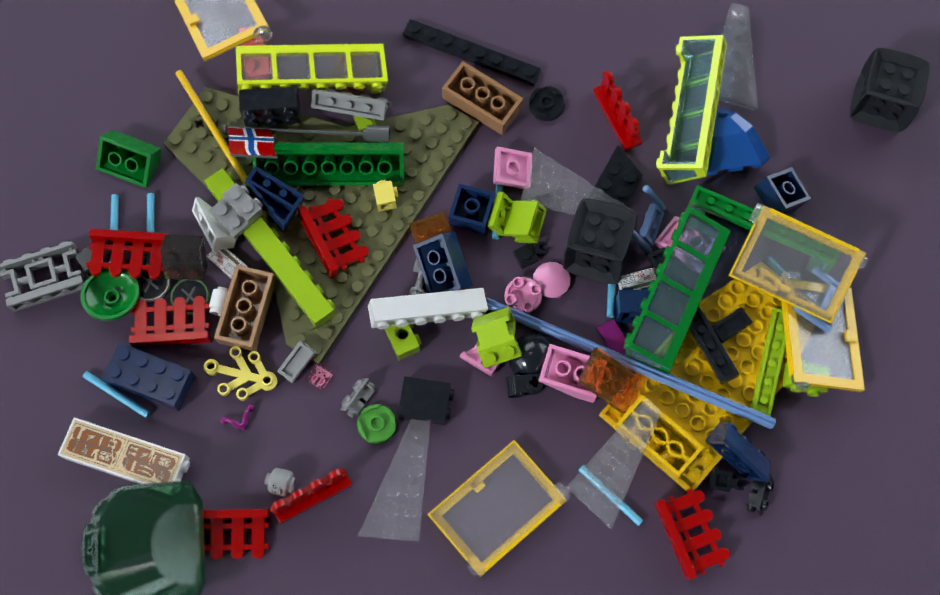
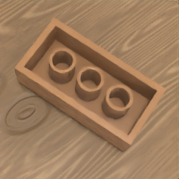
(482, 98)
(245, 308)

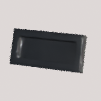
(731, 325)

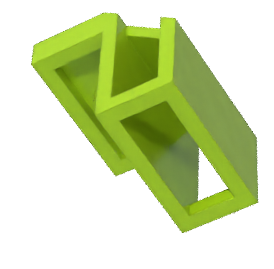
(517, 218)
(496, 337)

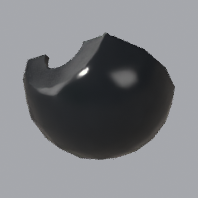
(534, 350)

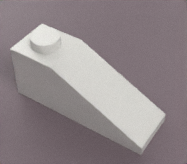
(214, 232)

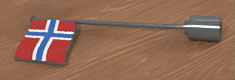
(259, 142)

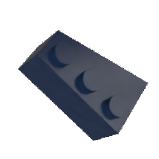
(277, 198)

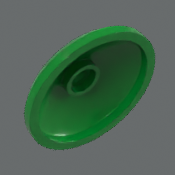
(101, 289)

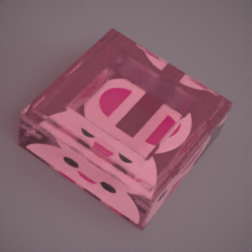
(319, 376)

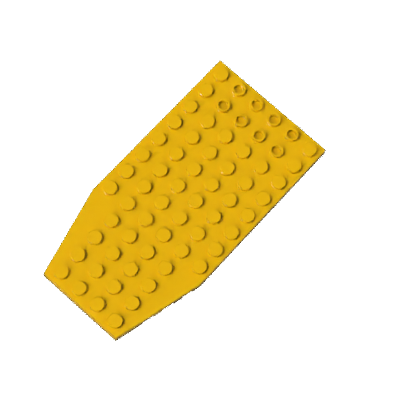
(686, 421)

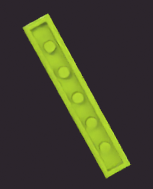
(770, 364)

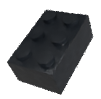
(269, 106)

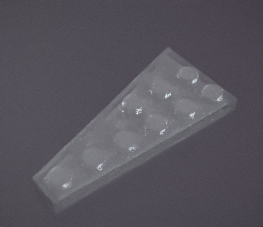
(738, 76)
(558, 186)
(611, 470)
(399, 500)

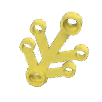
(243, 375)

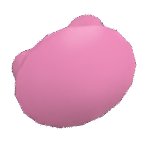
(552, 279)
(523, 294)

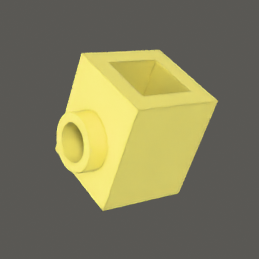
(385, 195)

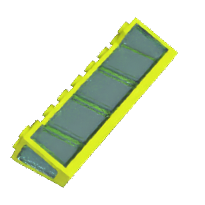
(694, 108)

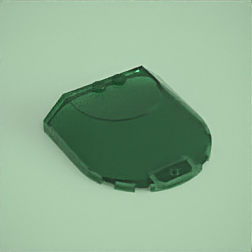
(146, 541)

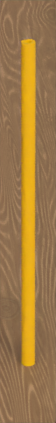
(213, 128)

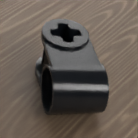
(521, 385)

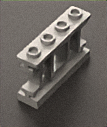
(47, 289)

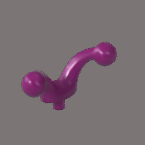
(237, 425)

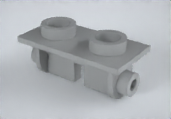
(352, 402)

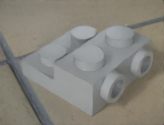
(237, 210)

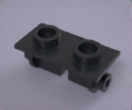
(759, 501)

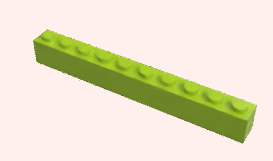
(279, 260)

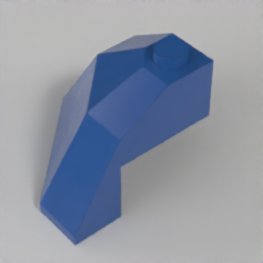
(735, 144)

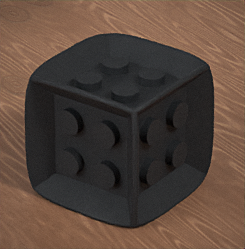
(890, 89)
(599, 241)

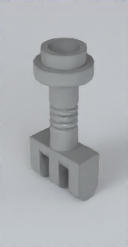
(420, 280)

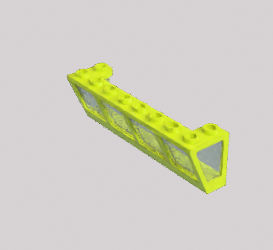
(312, 66)

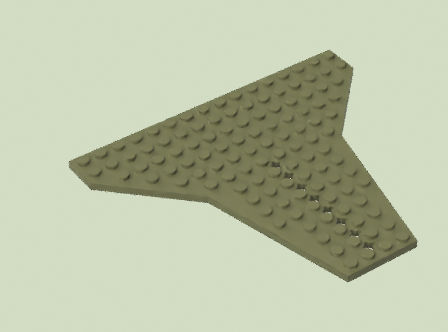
(430, 146)

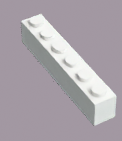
(427, 308)

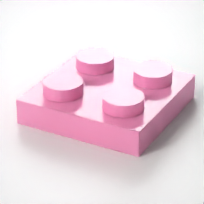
(511, 167)

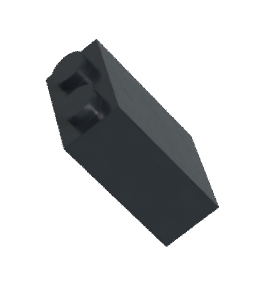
(425, 400)

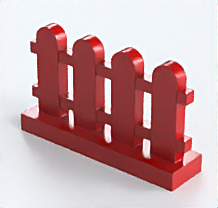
(618, 112)
(122, 242)
(331, 245)
(180, 326)
(311, 495)
(237, 531)
(690, 544)

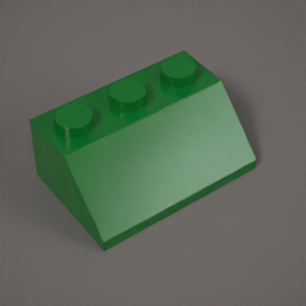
(127, 158)

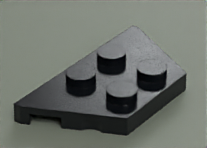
(619, 177)

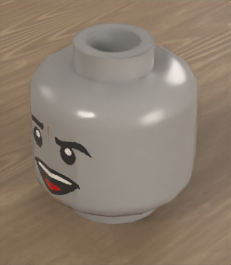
(280, 482)

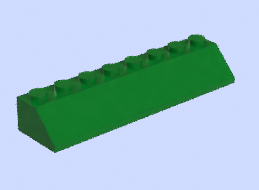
(335, 163)

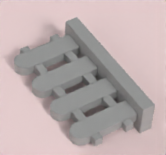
(350, 104)

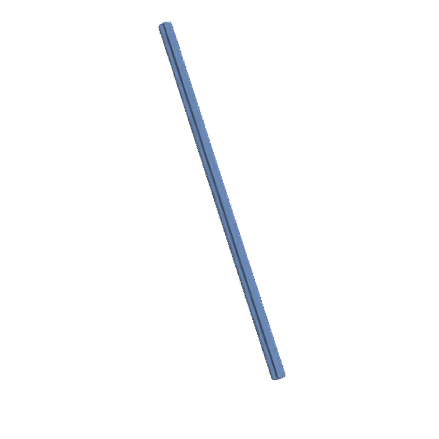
(638, 367)

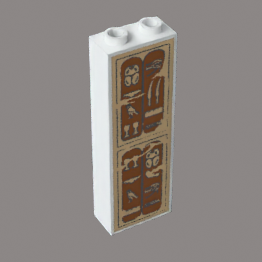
(122, 454)

